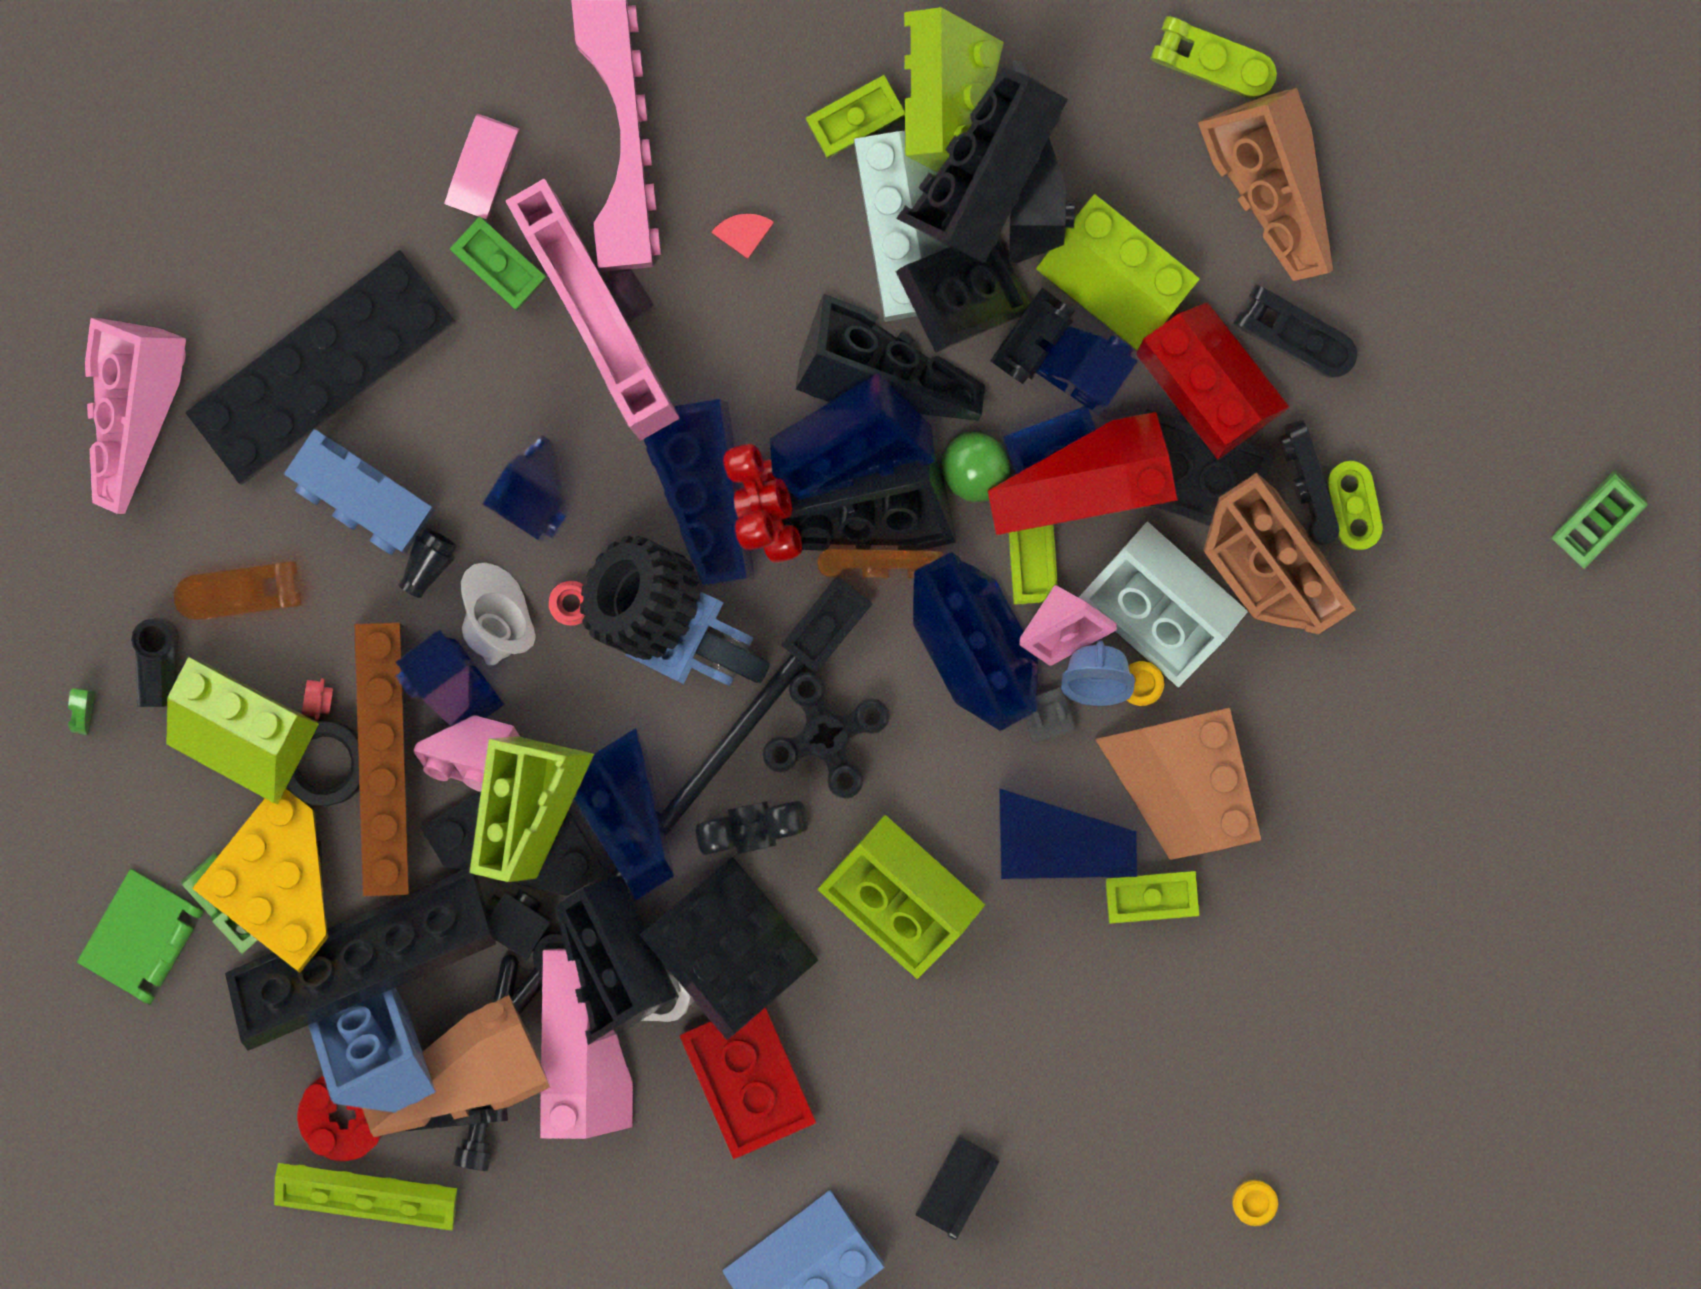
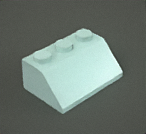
(1164, 604)

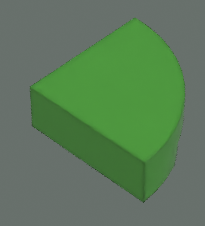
(81, 704)

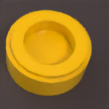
(1148, 683)
(1255, 1202)

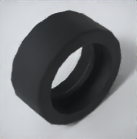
(349, 787)

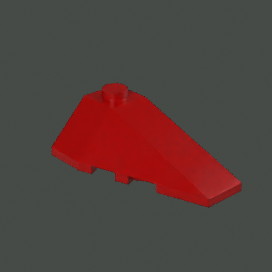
(1100, 474)

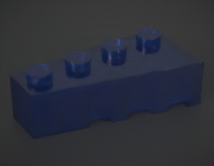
(699, 490)

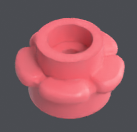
(316, 699)

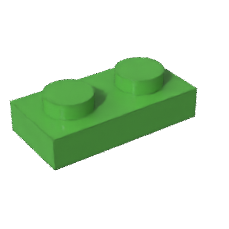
(498, 263)

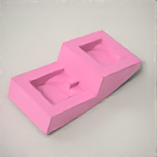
(481, 166)

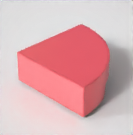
(743, 232)

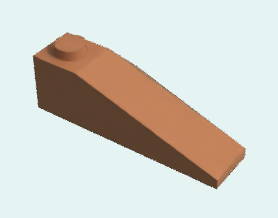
(1273, 165)
(472, 1065)

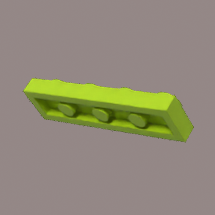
(365, 1196)

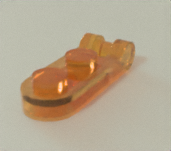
(874, 562)
(236, 592)

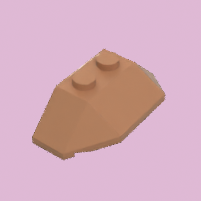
(1273, 560)

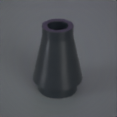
(426, 562)

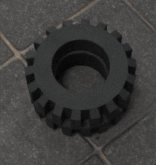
(640, 597)

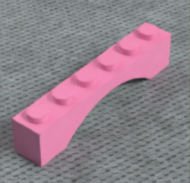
(623, 225)
(593, 309)

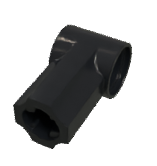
(155, 669)

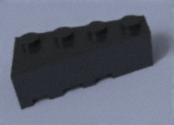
(987, 166)

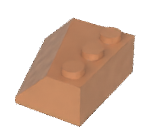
(1187, 782)

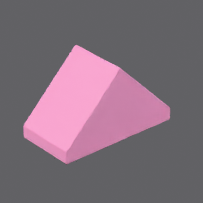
(1064, 626)

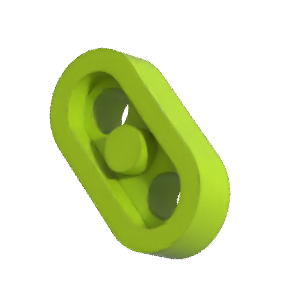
(1358, 505)

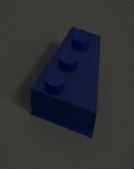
(1087, 367)
(850, 438)
(447, 679)
(625, 814)

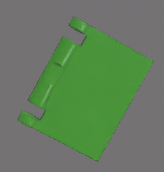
(139, 935)

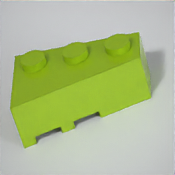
(949, 75)
(523, 805)

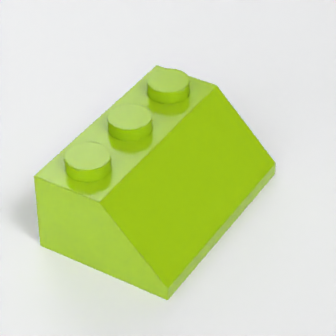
(1117, 273)
(236, 729)
(901, 897)

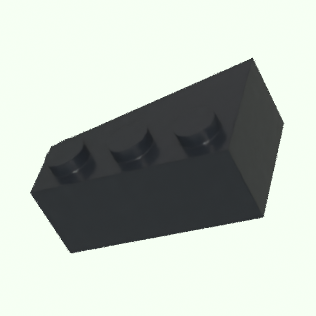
(615, 966)

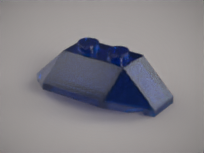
(974, 641)

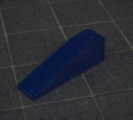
(530, 492)

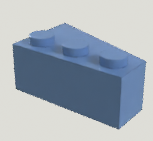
(358, 493)

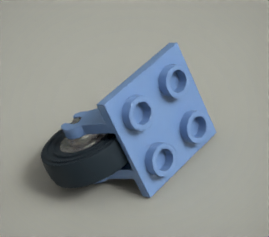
(727, 654)

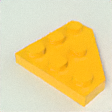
(273, 880)

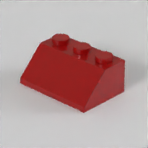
(1210, 378)

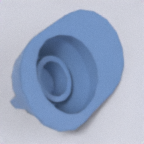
(1098, 676)

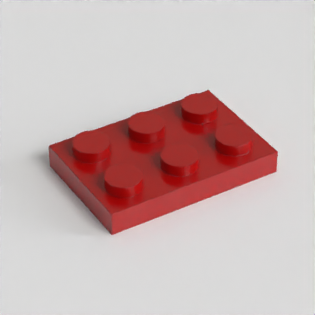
(748, 1083)

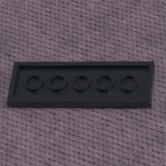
(320, 367)
(362, 959)

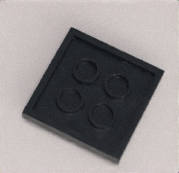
(729, 948)

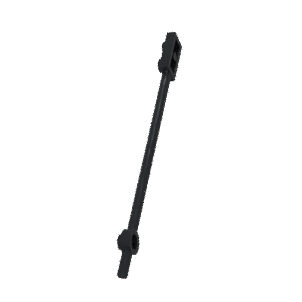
(809, 646)

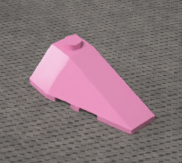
(587, 1082)

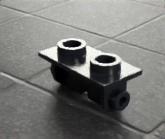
(1021, 351)

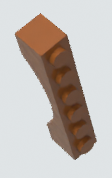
(381, 760)

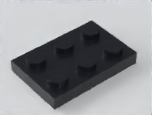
(961, 295)
(1198, 473)

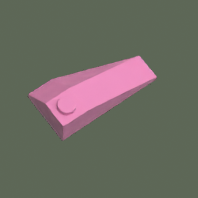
(134, 385)

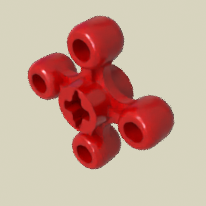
(761, 505)

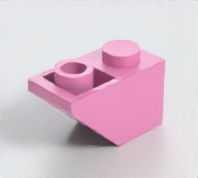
(461, 750)

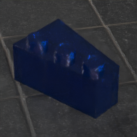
(1059, 843)

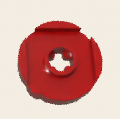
(325, 1135)

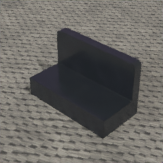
(957, 1186)

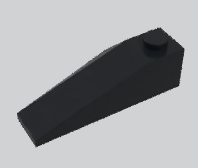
(1042, 207)
(850, 348)
(894, 510)

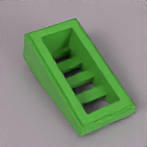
(1612, 530)

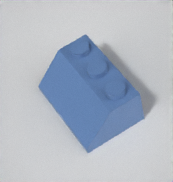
(372, 1055)
(809, 1251)

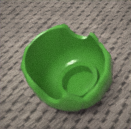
(974, 465)

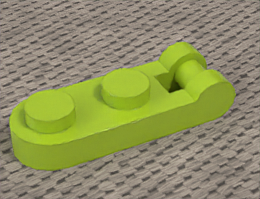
(1215, 60)

